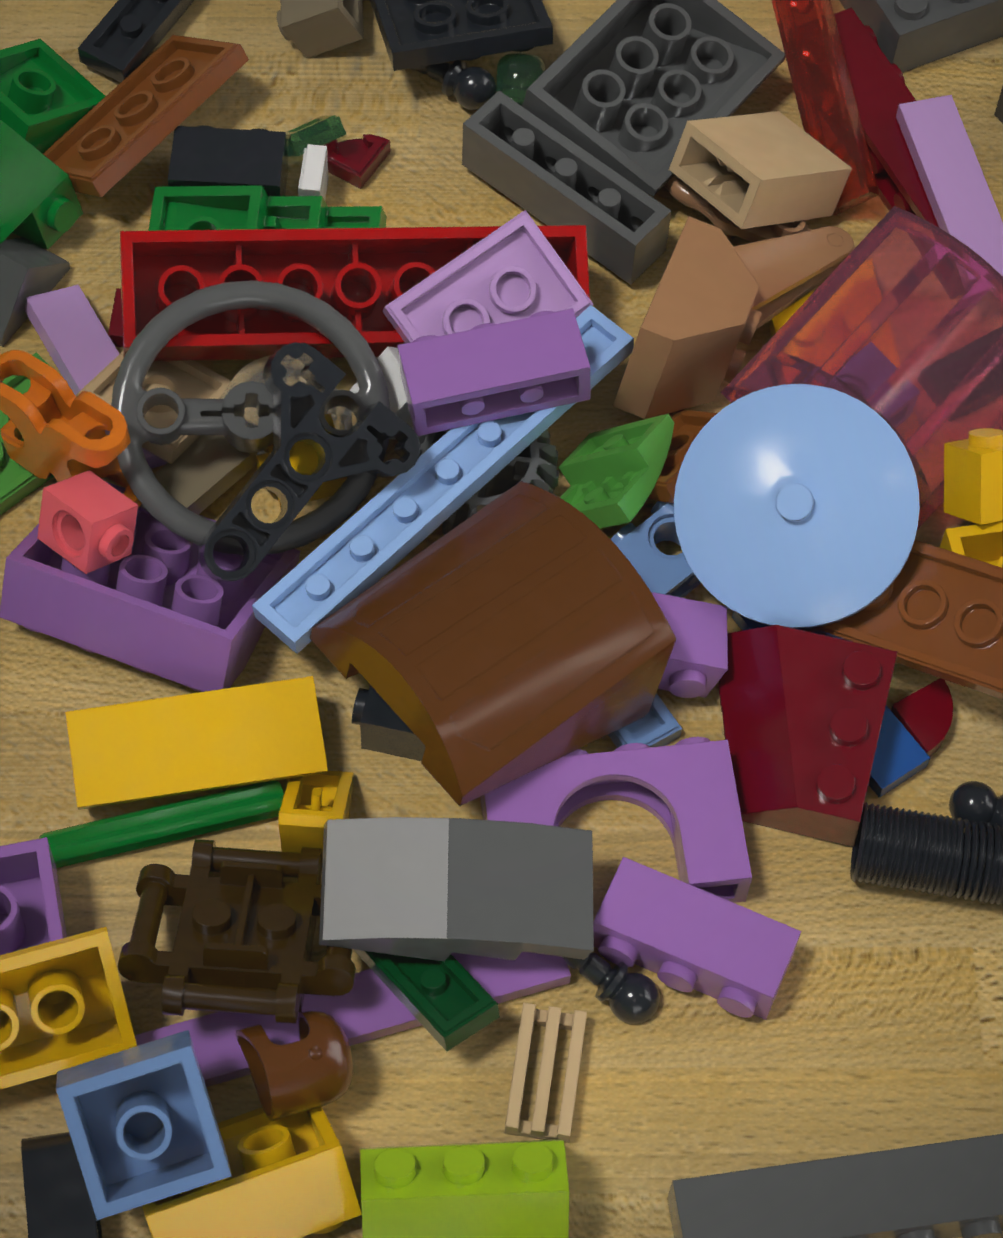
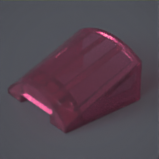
(908, 332)

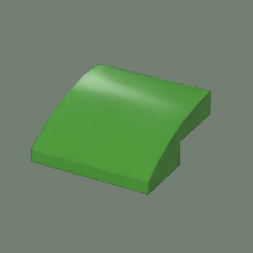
(617, 469)

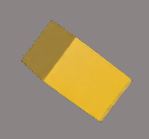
(309, 804)

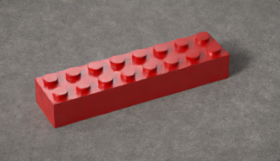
(346, 267)

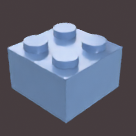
(142, 1124)

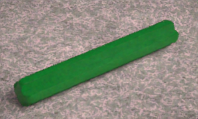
(165, 823)

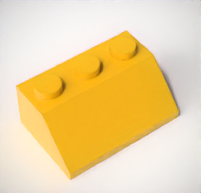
(60, 1007)
(282, 1184)

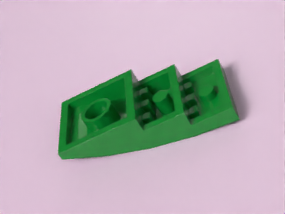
(42, 93)
(252, 209)

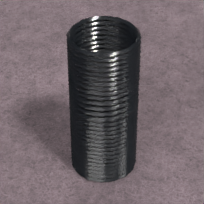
(929, 853)

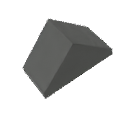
(24, 272)

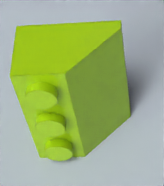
(466, 1190)

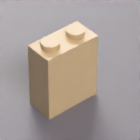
(759, 169)

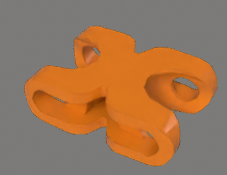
(58, 429)

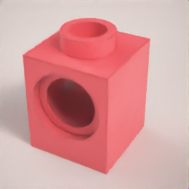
(87, 521)

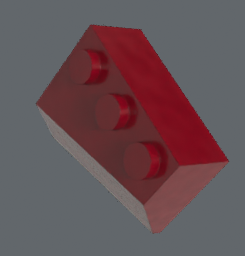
(803, 727)

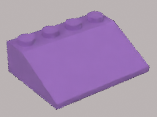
(148, 607)

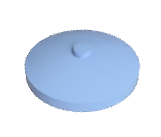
(796, 506)

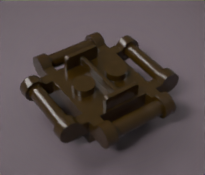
(238, 936)

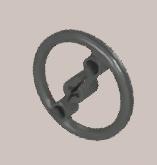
(226, 415)

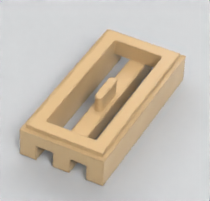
(553, 1020)

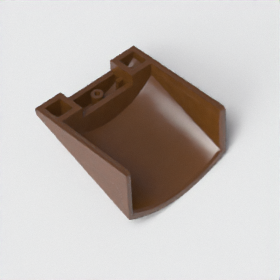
(507, 641)

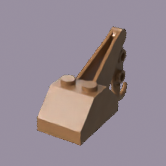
(716, 299)

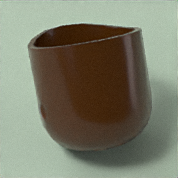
(299, 1073)

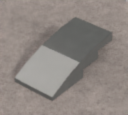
(456, 888)

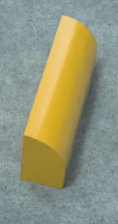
(195, 742)

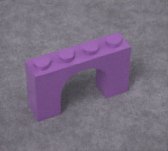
(681, 784)

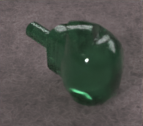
(517, 72)

